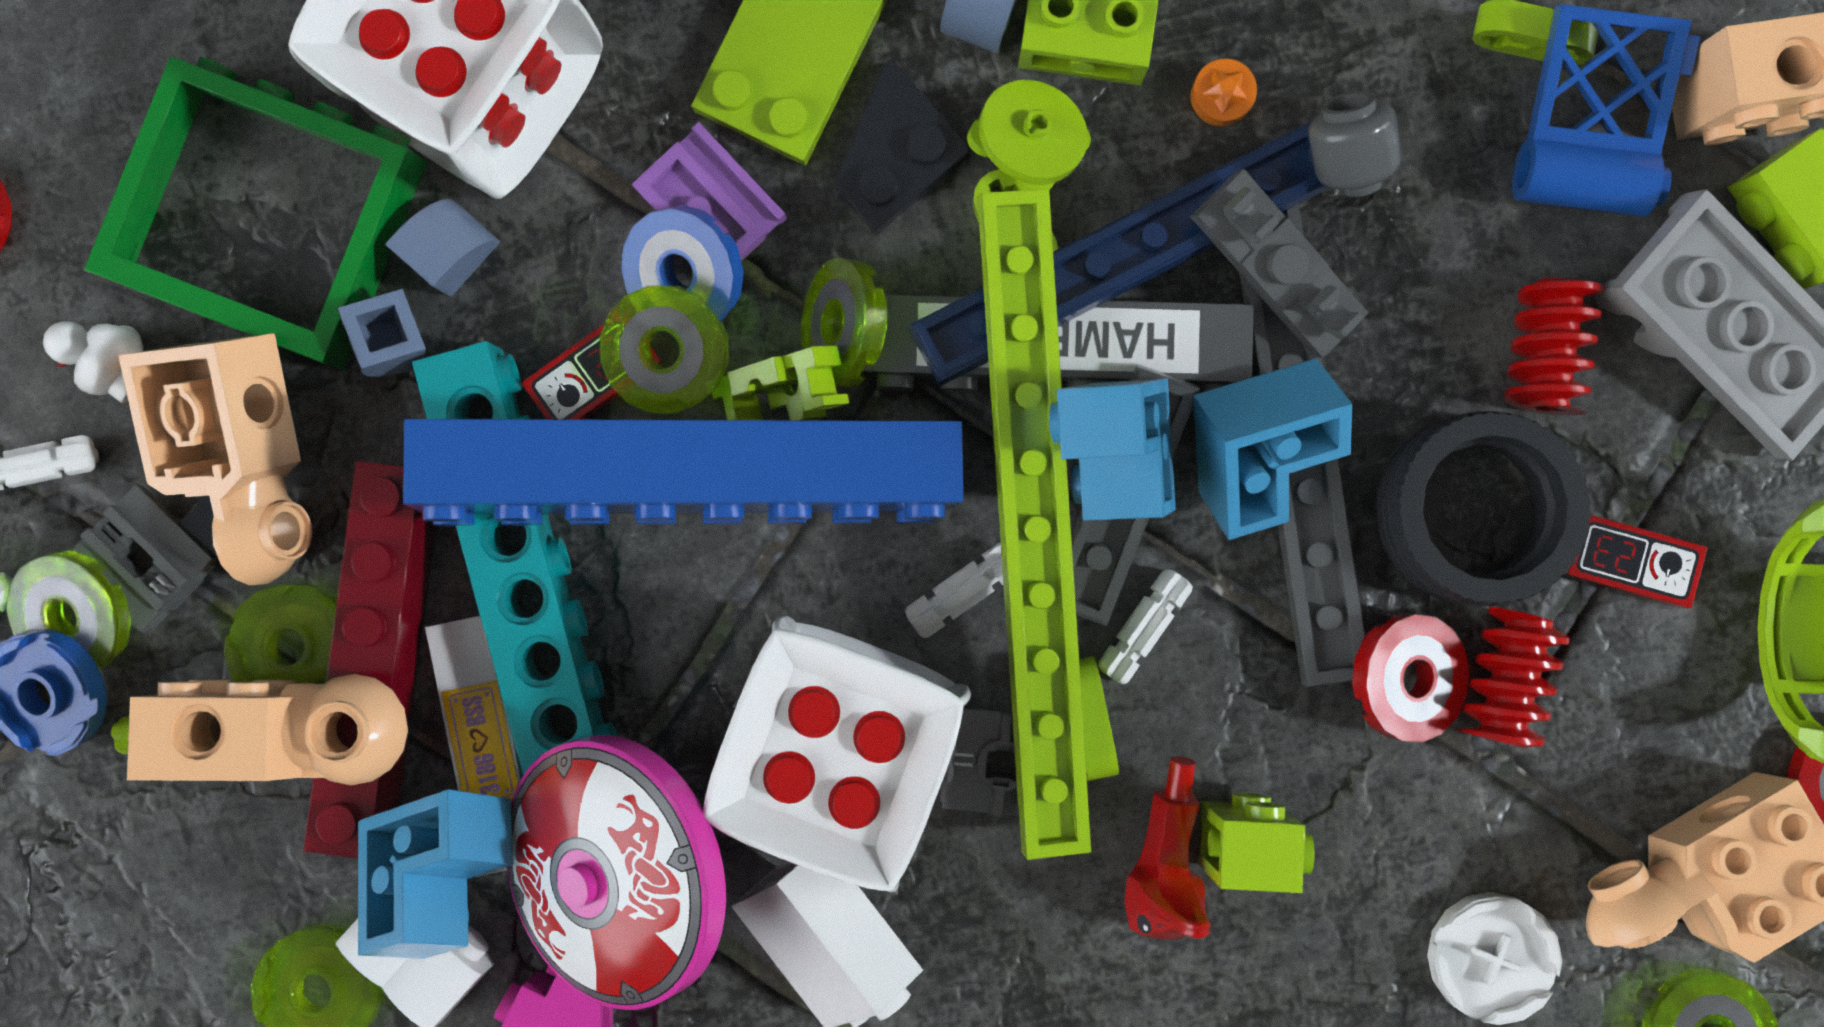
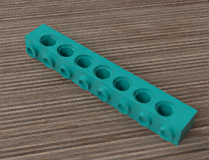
(448, 389)

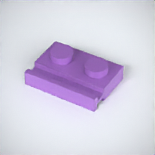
(709, 179)

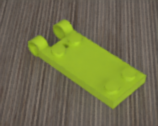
(785, 70)

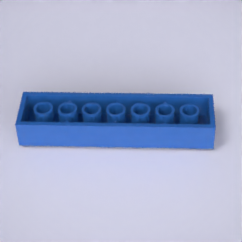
(681, 467)

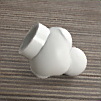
(94, 354)

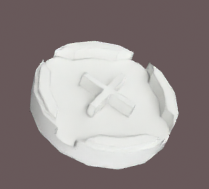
(1494, 958)

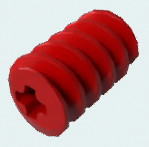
(1552, 345)
(1515, 678)

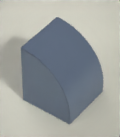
(978, 21)
(443, 244)
(383, 334)

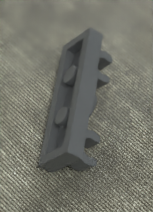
(1279, 264)

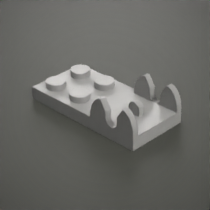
(1730, 320)

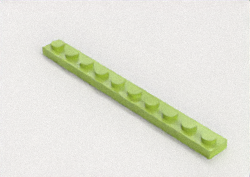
(1034, 523)

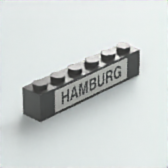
(1184, 340)

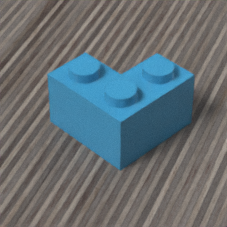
(1259, 434)
(1121, 447)
(418, 869)

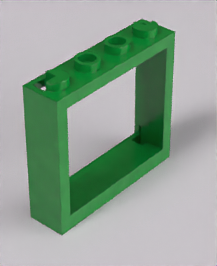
(152, 165)

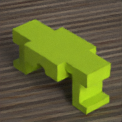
(774, 376)

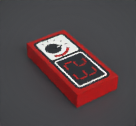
(574, 382)
(1640, 562)

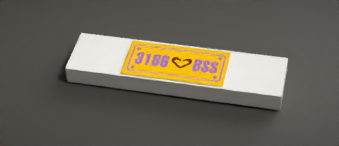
(473, 710)

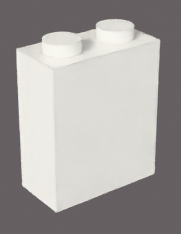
(829, 945)

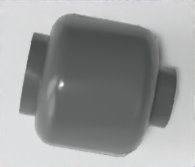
(1355, 143)

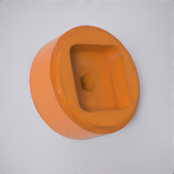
(1223, 92)

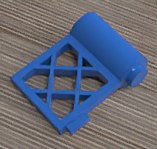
(1599, 168)

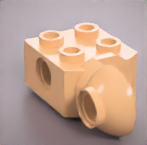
(1754, 79)
(223, 427)
(264, 731)
(1734, 869)

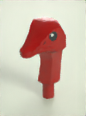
(1161, 891)

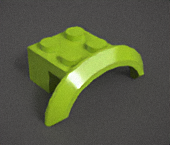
(1794, 630)

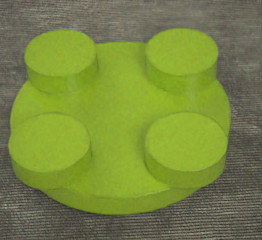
(1031, 133)

